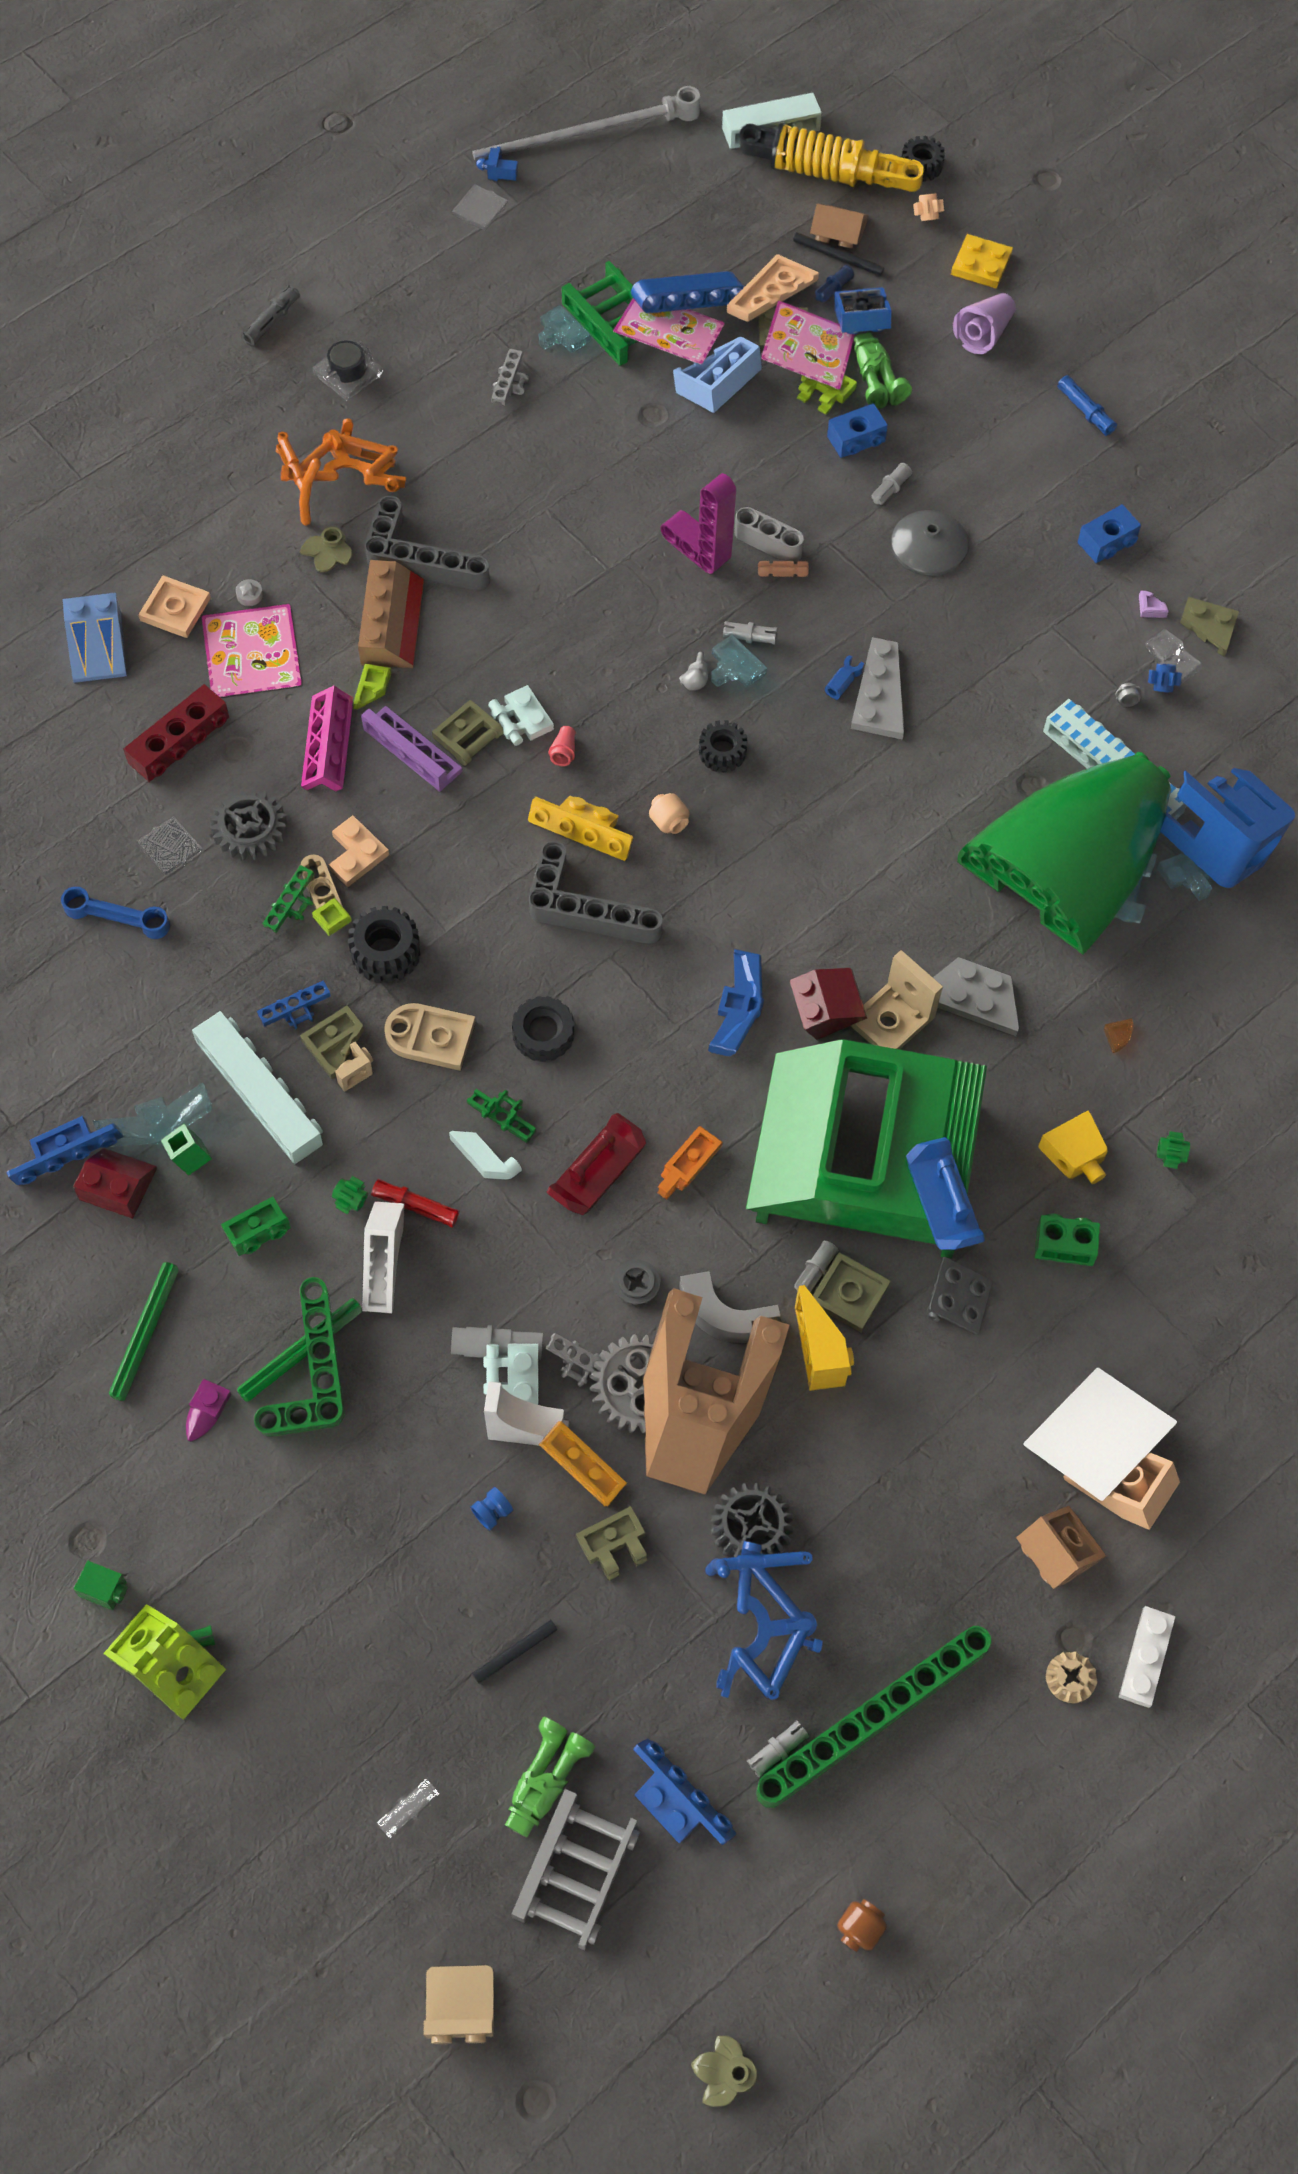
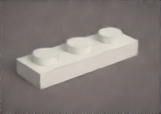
(1147, 1657)

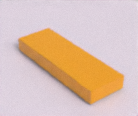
(582, 1463)

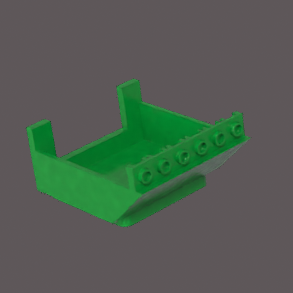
(800, 1127)

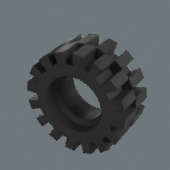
(926, 149)
(723, 733)

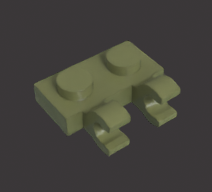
(610, 1536)

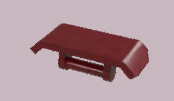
(598, 1165)

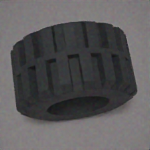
(379, 925)

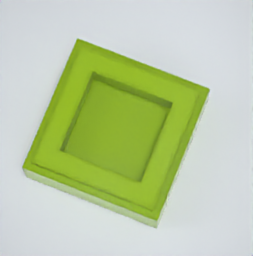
(331, 916)

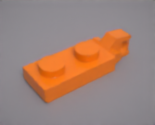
(688, 1161)

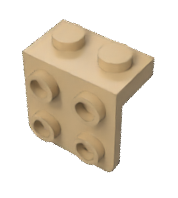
(459, 2004)

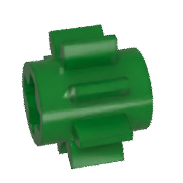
(1173, 1149)
(350, 1194)

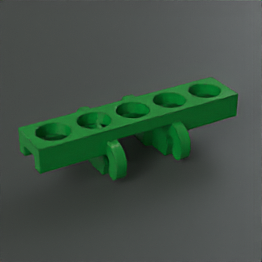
(297, 893)
(511, 1116)

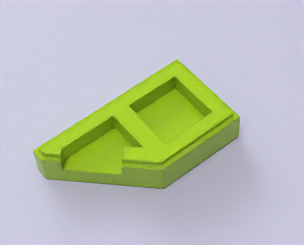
(371, 685)

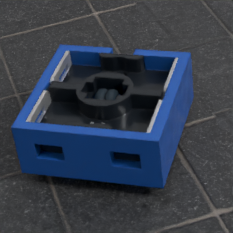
(862, 310)

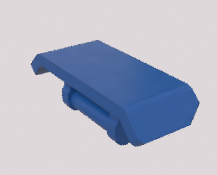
(943, 1195)

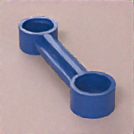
(115, 912)

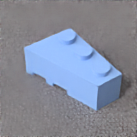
(720, 374)

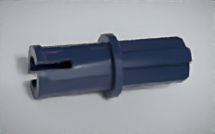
(834, 283)

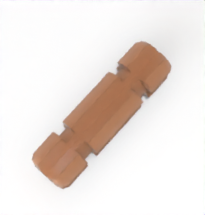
(783, 568)

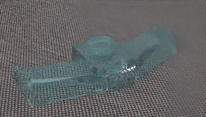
(157, 1120)

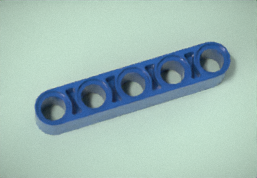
(686, 291)

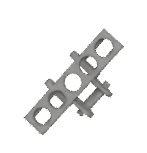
(511, 375)
(569, 1360)

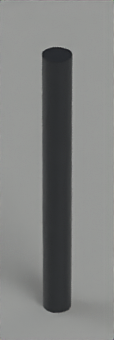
(838, 254)

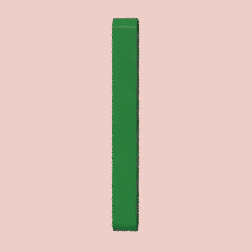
(863, 1726)

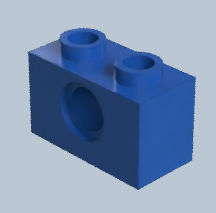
(857, 430)
(1109, 534)

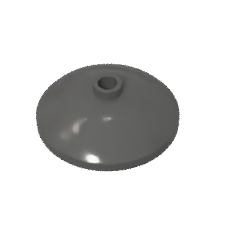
(926, 551)

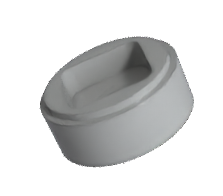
(249, 592)

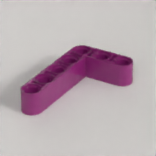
(710, 539)

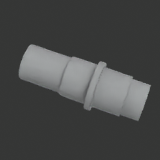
(474, 1340)

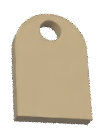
(431, 1035)

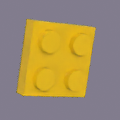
(981, 261)

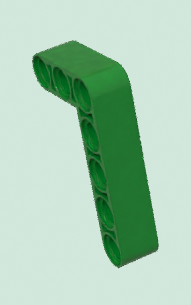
(317, 1368)

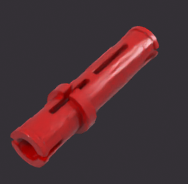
(415, 1203)

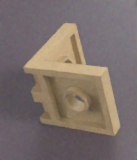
(908, 998)

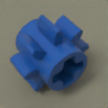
(1164, 677)

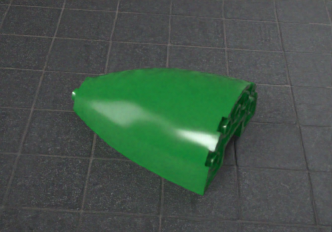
(1076, 845)

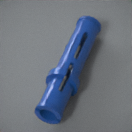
(1093, 412)

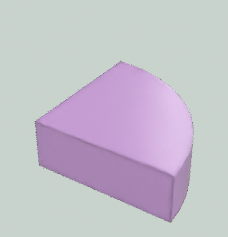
(1151, 606)

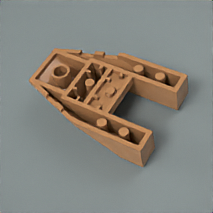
(696, 1411)

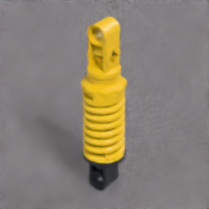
(829, 159)

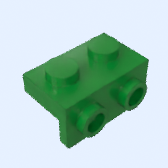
(256, 1226)

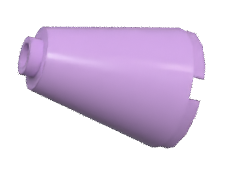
(983, 322)

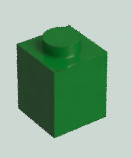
(186, 1149)
(101, 1585)

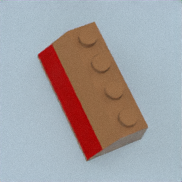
(390, 615)

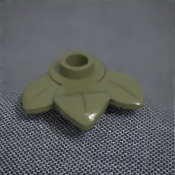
(325, 551)
(719, 2070)

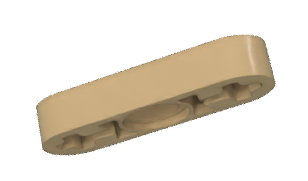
(323, 880)

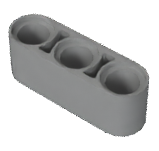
(768, 535)

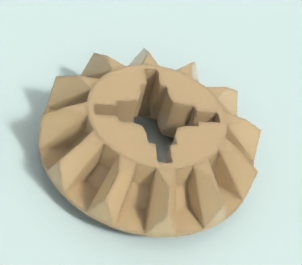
(1074, 1691)

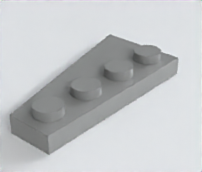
(879, 697)

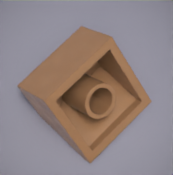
(838, 224)
(1060, 1546)

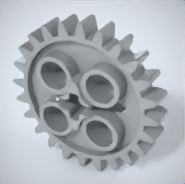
(622, 1404)

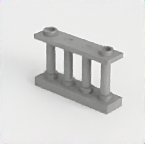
(543, 1873)

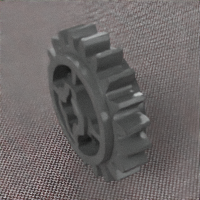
(245, 816)

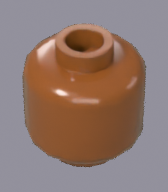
(862, 1925)

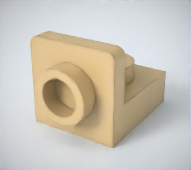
(355, 1070)

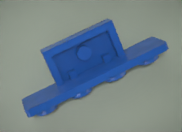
(61, 1146)
(675, 1800)

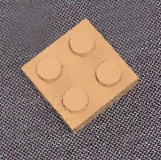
(174, 606)

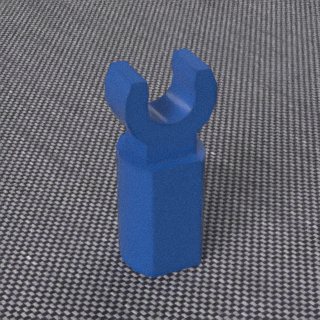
(843, 678)

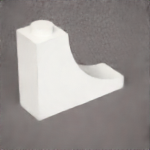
(381, 1252)
(517, 1420)

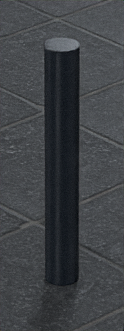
(514, 1651)

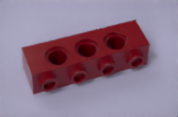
(164, 737)

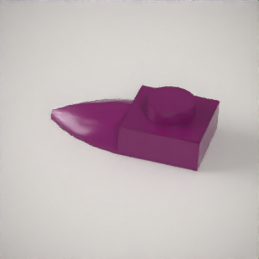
(205, 1409)

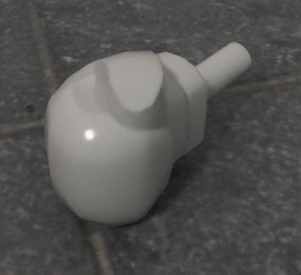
(697, 674)

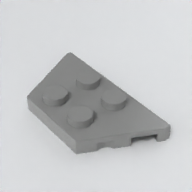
(978, 995)

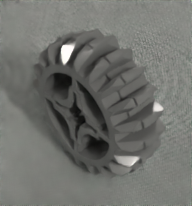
(742, 1518)

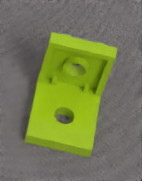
(155, 1650)

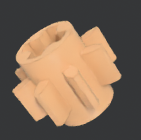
(928, 207)

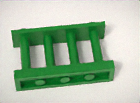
(590, 317)

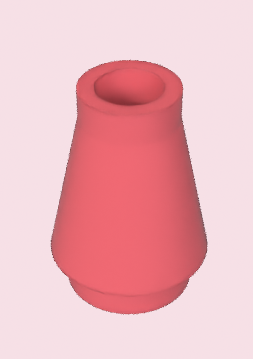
(563, 748)

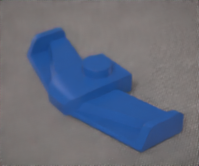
(739, 1004)

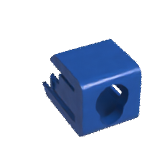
(1235, 833)

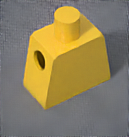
(1076, 1148)

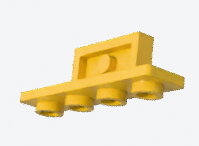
(583, 824)

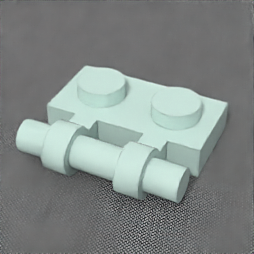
(527, 711)
(522, 1370)

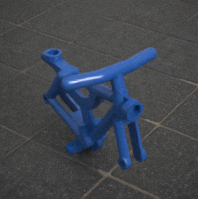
(798, 1625)

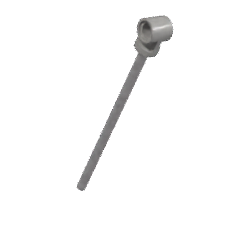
(683, 105)

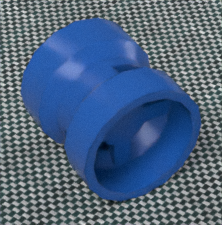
(491, 1508)

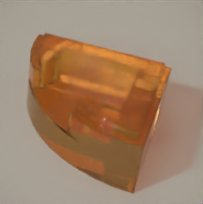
(1118, 1034)

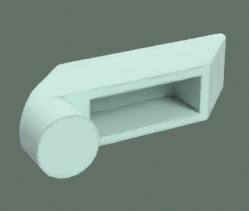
(483, 1157)

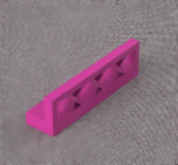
(331, 737)

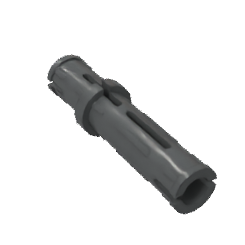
(277, 309)

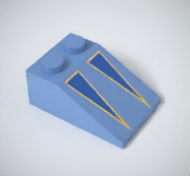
(95, 637)

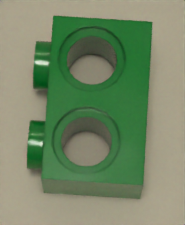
(1067, 1248)

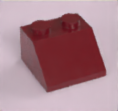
(828, 1000)
(114, 1182)

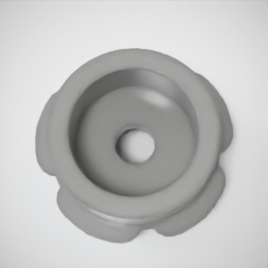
(1128, 694)

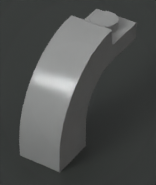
(718, 1318)

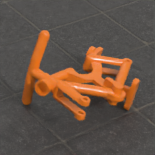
(340, 446)

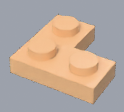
(362, 852)

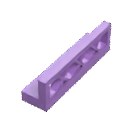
(410, 753)

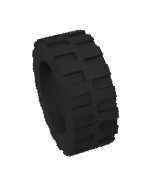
(538, 1008)

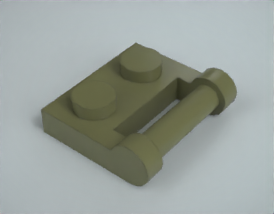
(462, 726)

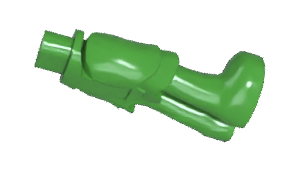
(874, 361)
(537, 1790)

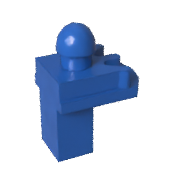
(498, 167)

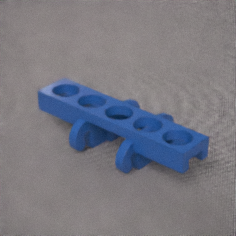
(286, 1013)

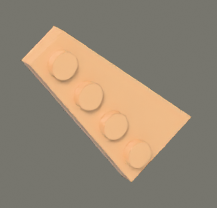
(774, 283)

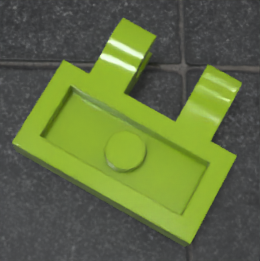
(829, 394)

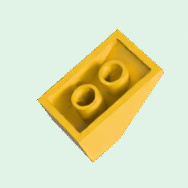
(823, 1345)

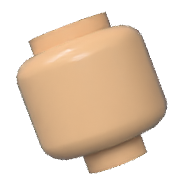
(669, 813)

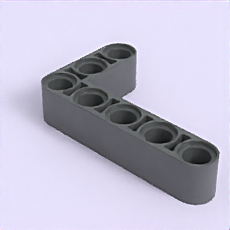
(426, 561)
(585, 906)

